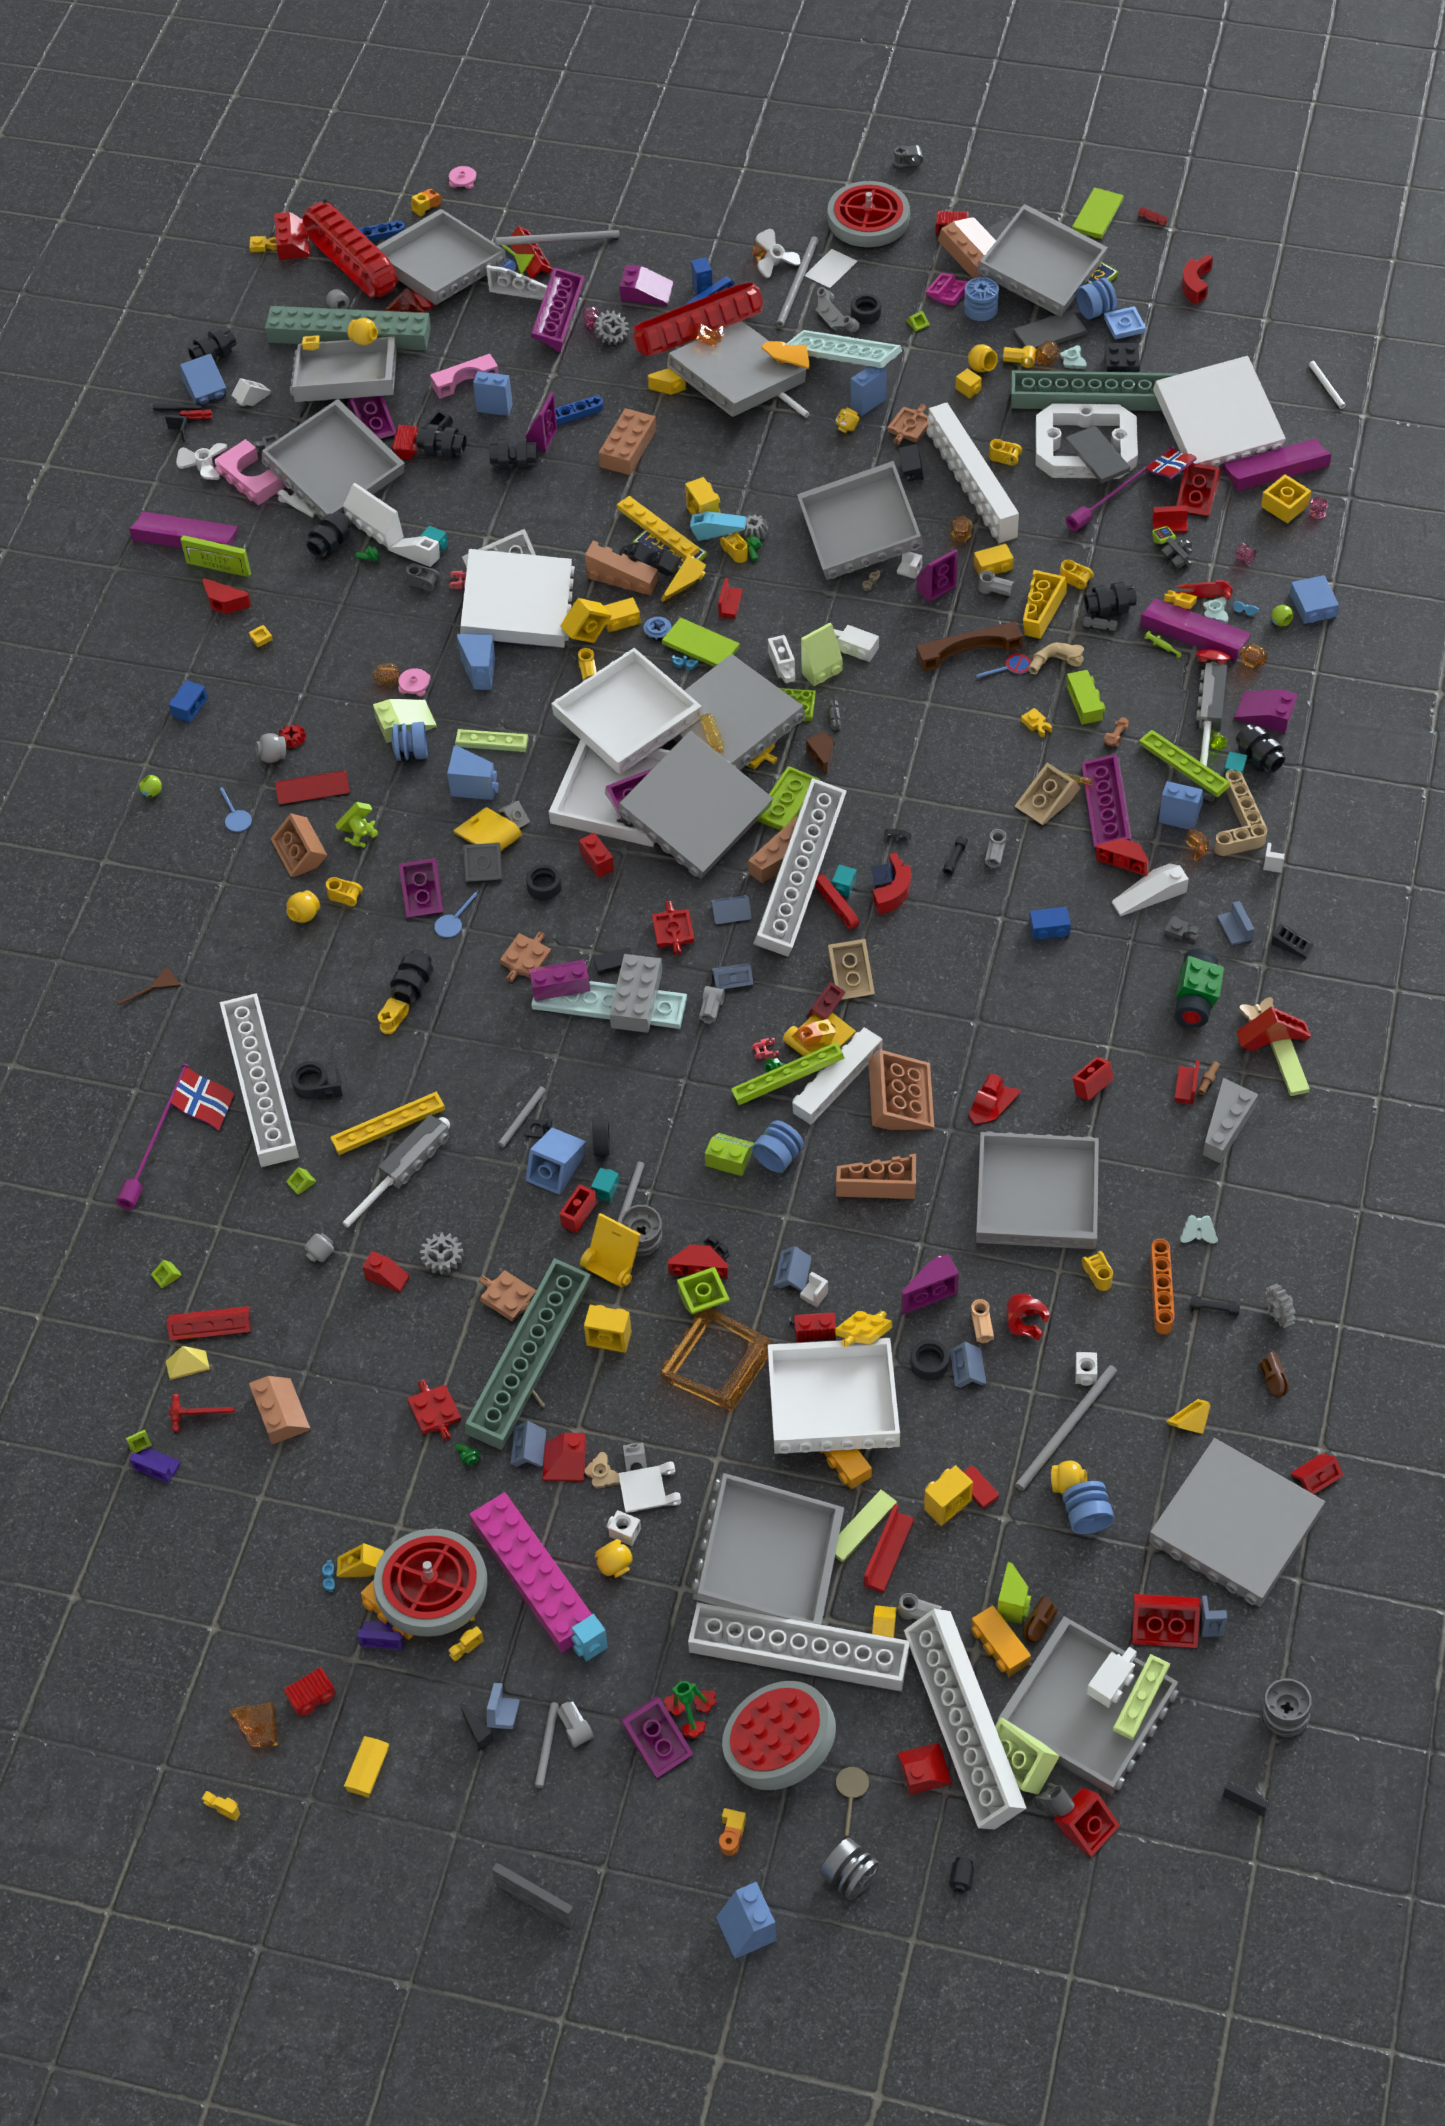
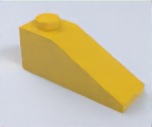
(686, 577)

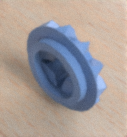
(661, 623)

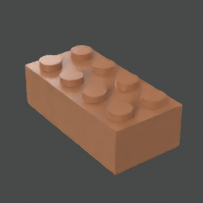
(627, 441)

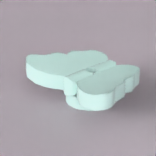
(1073, 358)
(1215, 610)
(1191, 1230)

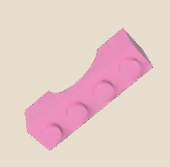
(446, 380)

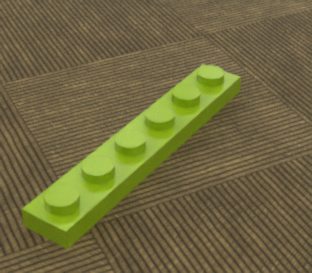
(1184, 763)
(787, 1073)

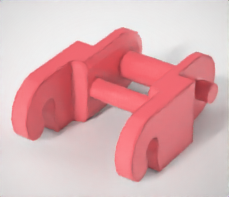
(461, 583)
(766, 1054)

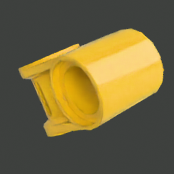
(1002, 452)
(735, 547)
(1075, 574)
(343, 891)
(392, 1015)
(1097, 1267)

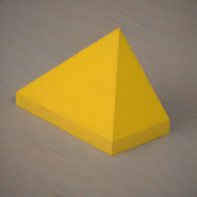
(1192, 1417)

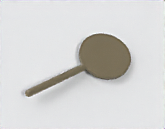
(851, 1783)

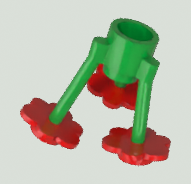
(683, 1695)

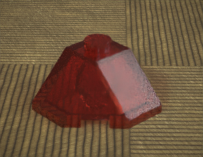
(405, 303)

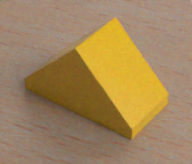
(884, 1621)

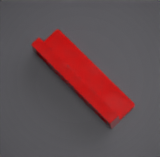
(539, 261)
(312, 787)
(208, 1323)
(888, 1550)

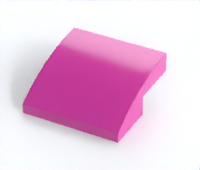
(947, 289)

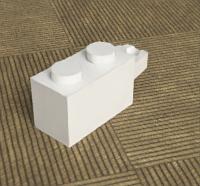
(857, 642)
(782, 658)
(1112, 1677)

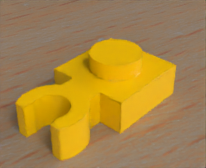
(261, 243)
(1182, 600)
(1035, 720)
(467, 1643)
(223, 1806)

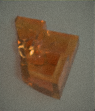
(257, 1723)

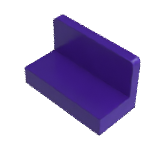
(155, 1464)
(380, 1636)

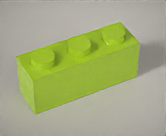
(1085, 697)

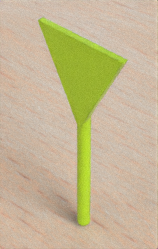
(522, 259)

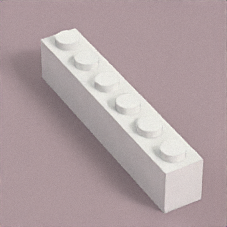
(836, 1077)

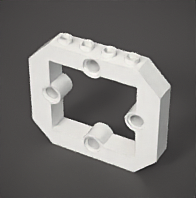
(1085, 415)

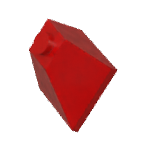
(565, 1458)
(924, 1768)

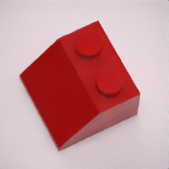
(1088, 1823)

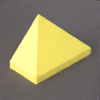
(187, 1362)

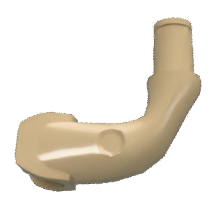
(1063, 651)

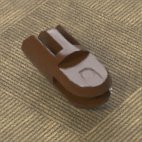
(1274, 1375)
(1039, 1619)

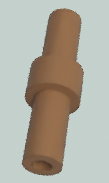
(1208, 1078)

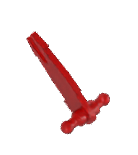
(1208, 589)
(176, 1412)

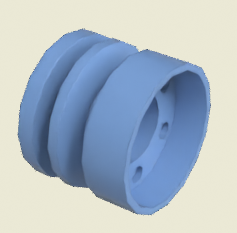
(1096, 298)
(981, 299)
(410, 741)
(777, 1146)
(1088, 1507)

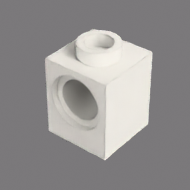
(1085, 1360)
(626, 1535)

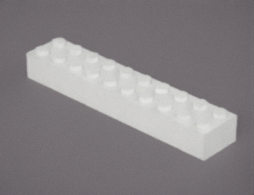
(973, 473)
(800, 867)
(259, 1080)
(799, 1646)
(964, 1719)

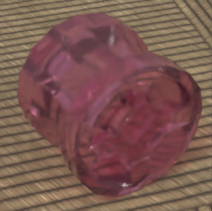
(1318, 507)
(1245, 553)

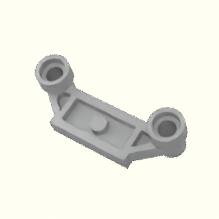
(832, 314)

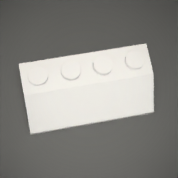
(373, 516)

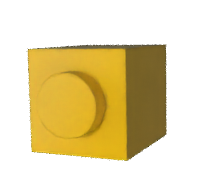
(968, 383)

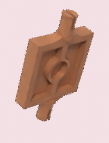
(909, 424)
(524, 955)
(507, 1295)

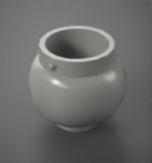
(271, 748)

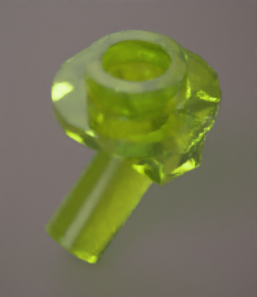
(1217, 740)

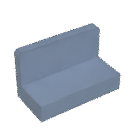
(731, 909)
(1237, 925)
(733, 976)
(793, 1268)
(967, 1365)
(528, 1444)
(1211, 1622)
(500, 1710)

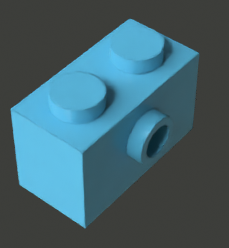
(589, 1638)

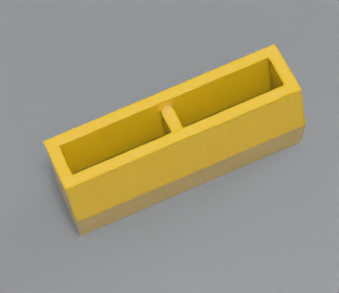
(366, 1766)

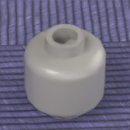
(337, 300)
(319, 1247)

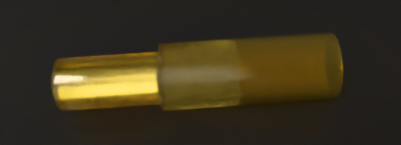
(1078, 779)

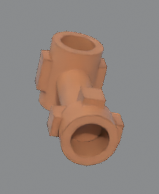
(1114, 739)

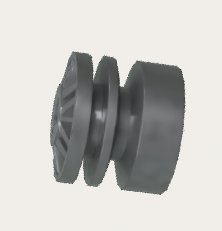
(647, 1223)
(1291, 1697)
(851, 1869)

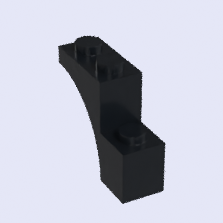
(662, 560)

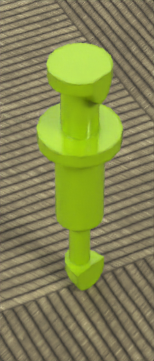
(1158, 641)

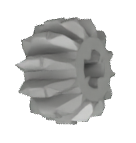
(755, 527)

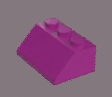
(559, 980)

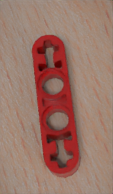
(836, 902)

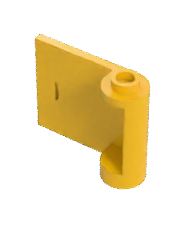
(489, 828)
(842, 1035)
(611, 1251)

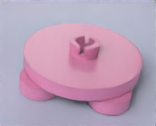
(462, 177)
(414, 682)

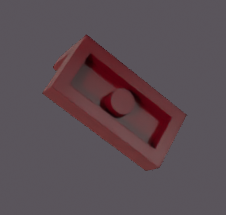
(826, 1002)

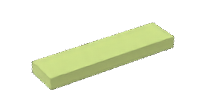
(491, 740)
(1290, 1067)
(863, 1524)
(1141, 1697)

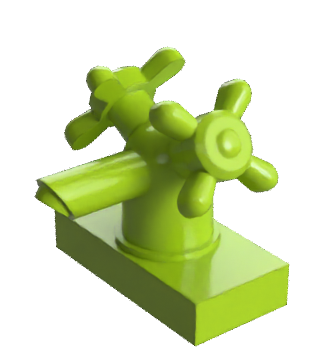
(354, 821)

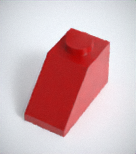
(384, 1272)

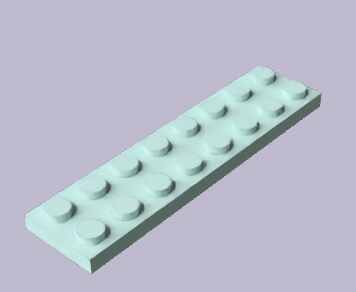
(846, 348)
(598, 1002)

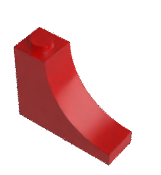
(1271, 1027)

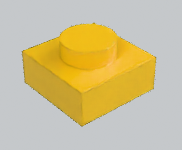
(311, 343)
(260, 636)

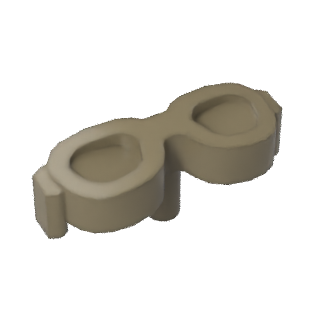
(873, 578)

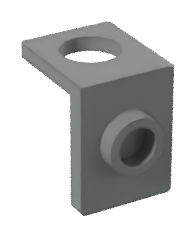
(515, 813)
(634, 1453)

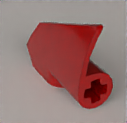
(991, 1100)

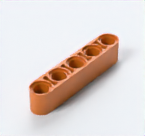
(1162, 1294)

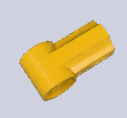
(1024, 356)
(586, 663)

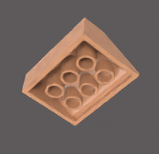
(966, 243)
(900, 1092)

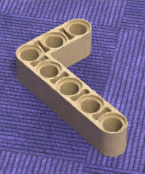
(1253, 829)

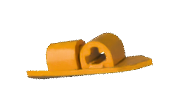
(787, 353)

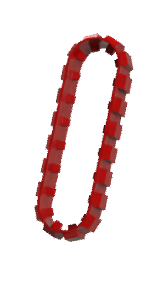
(350, 250)
(683, 323)

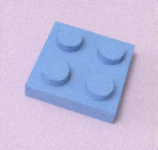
(1124, 322)

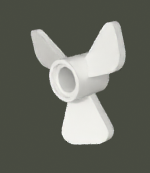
(767, 240)
(202, 459)

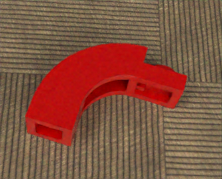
(1192, 285)
(894, 894)

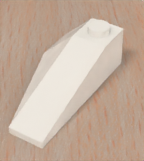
(512, 283)
(514, 543)
(1151, 889)

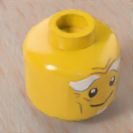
(847, 420)

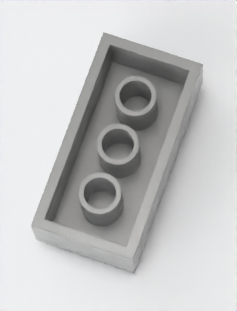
(636, 993)

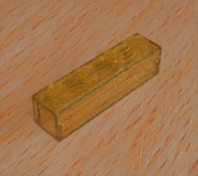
(713, 737)

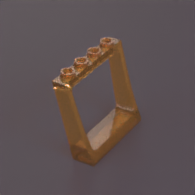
(742, 1376)

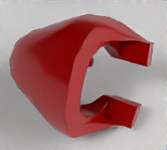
(1021, 1306)

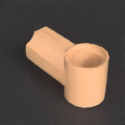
(982, 1322)

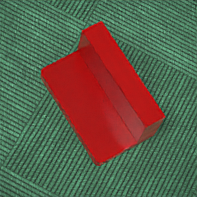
(1172, 516)
(729, 601)
(1186, 1084)
(1318, 1473)

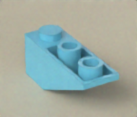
(713, 524)

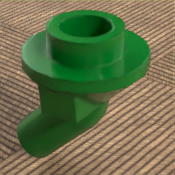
(753, 544)
(371, 553)
(771, 1064)
(467, 1455)

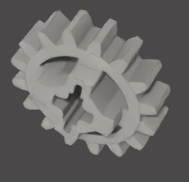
(612, 326)
(441, 1253)
(1280, 1305)

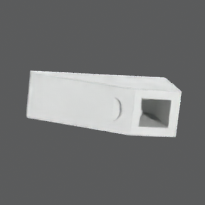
(418, 549)

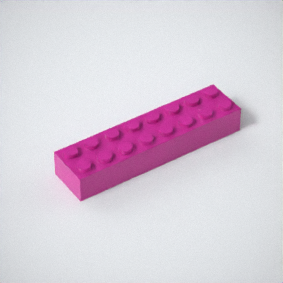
(530, 1569)

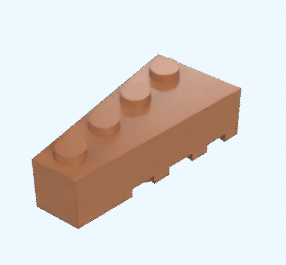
(619, 570)
(768, 859)
(878, 1179)

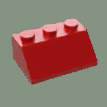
(291, 236)
(1165, 1620)

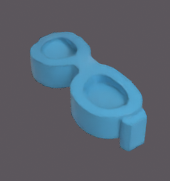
(1249, 609)
(689, 664)
(328, 1571)

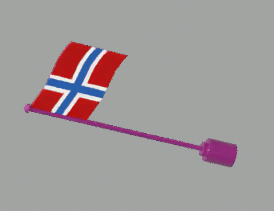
(1167, 465)
(195, 1098)

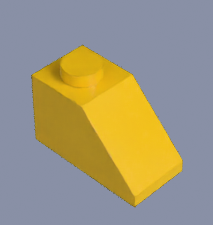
(666, 382)
(359, 1561)

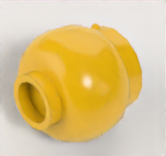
(362, 331)
(982, 358)
(302, 906)
(1067, 1475)
(614, 1559)

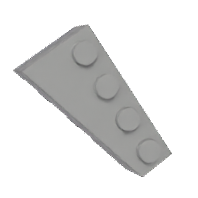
(1230, 1115)

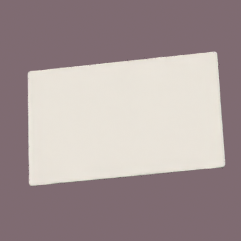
(830, 268)

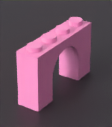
(256, 488)

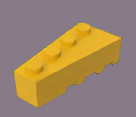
(1043, 601)

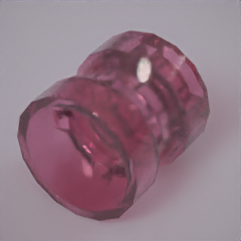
(590, 315)

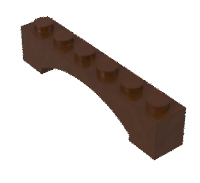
(1002, 636)

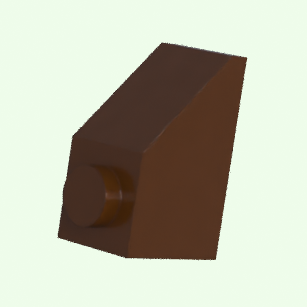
(821, 750)

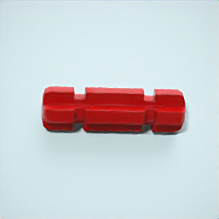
(1152, 216)
(197, 414)

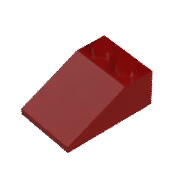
(1199, 488)

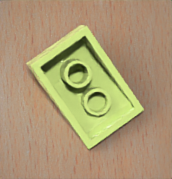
(821, 655)
(402, 711)
(1027, 1756)

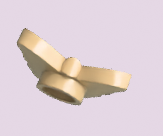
(1253, 1011)
(607, 1477)

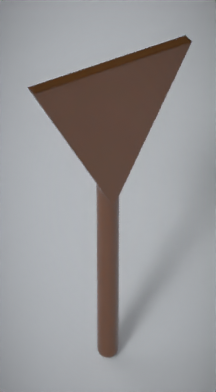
(165, 979)

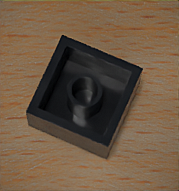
(1122, 357)

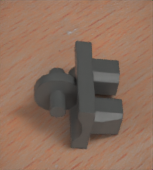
(1182, 552)

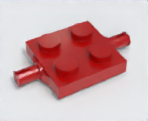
(673, 928)
(434, 1410)

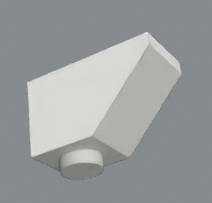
(249, 392)

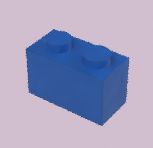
(701, 275)
(188, 701)
(1049, 923)

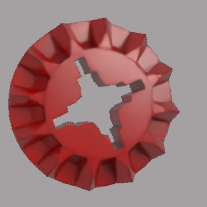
(298, 737)

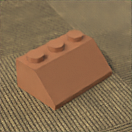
(298, 845)
(279, 1408)

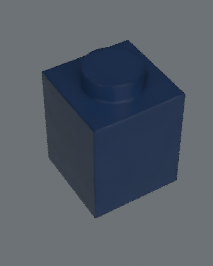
(882, 873)

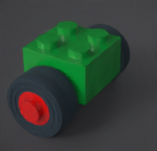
(1198, 987)

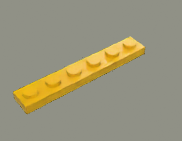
(657, 527)
(387, 1123)

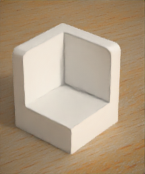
(910, 565)
(1273, 860)
(815, 1290)

